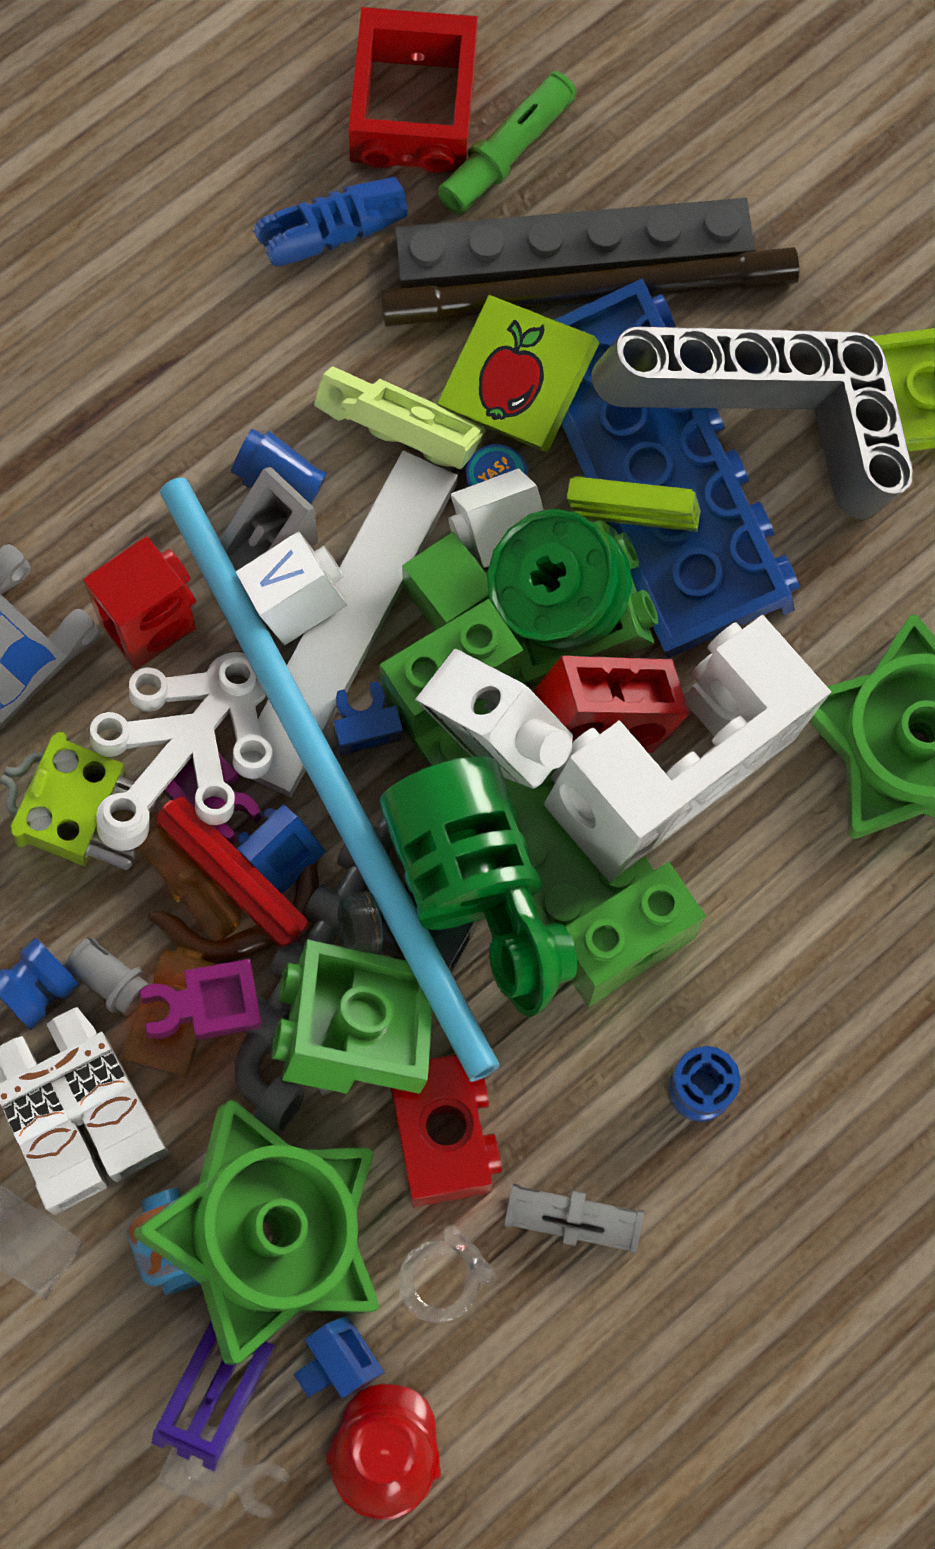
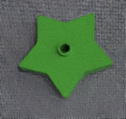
(871, 730)
(221, 1243)

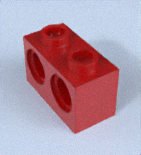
(142, 601)
(609, 689)

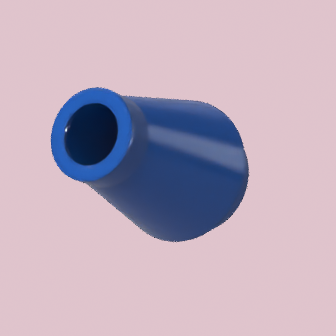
(267, 451)

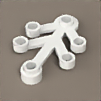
(186, 738)

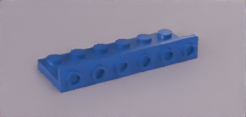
(698, 577)

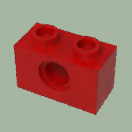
(446, 1171)

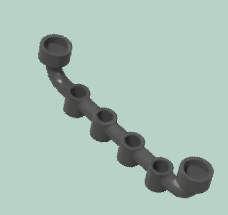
(281, 1100)

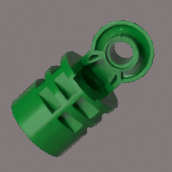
(471, 865)

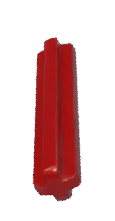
(232, 872)

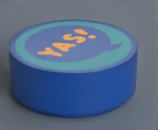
(492, 462)

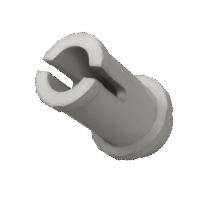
(107, 976)

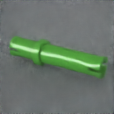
(491, 158)

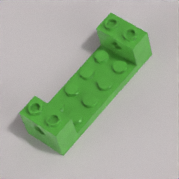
(613, 925)

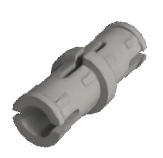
(574, 1218)

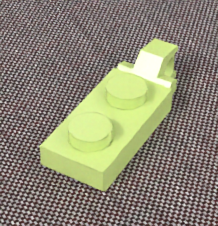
(400, 416)

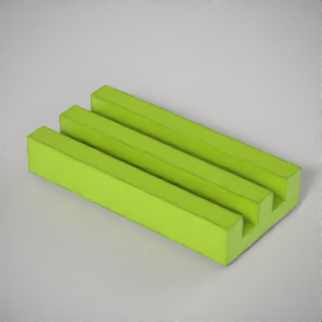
(634, 503)

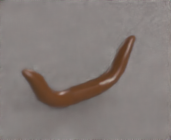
(239, 944)

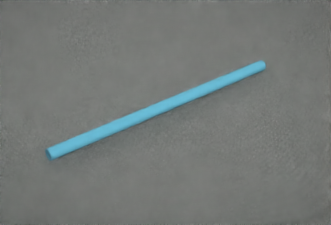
(331, 783)

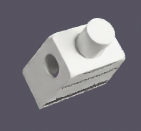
(517, 731)

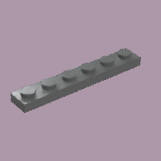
(571, 242)

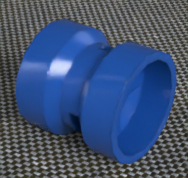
(35, 983)
(699, 1095)

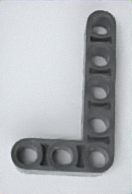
(824, 371)

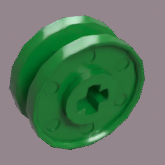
(528, 566)

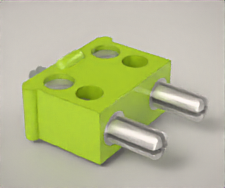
(65, 801)

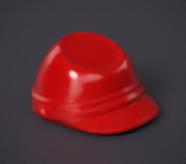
(385, 1452)

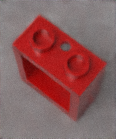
(422, 41)

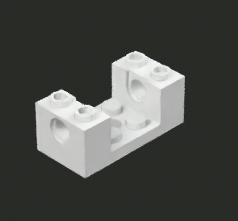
(752, 700)

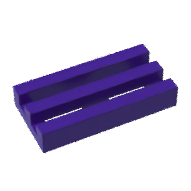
(190, 1442)

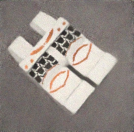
(71, 1089)

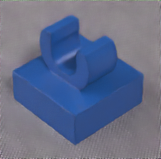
(368, 727)
(280, 847)
(340, 1360)

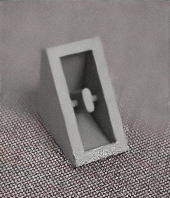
(267, 518)

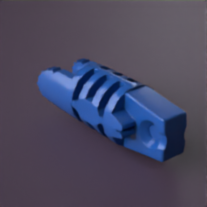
(329, 221)

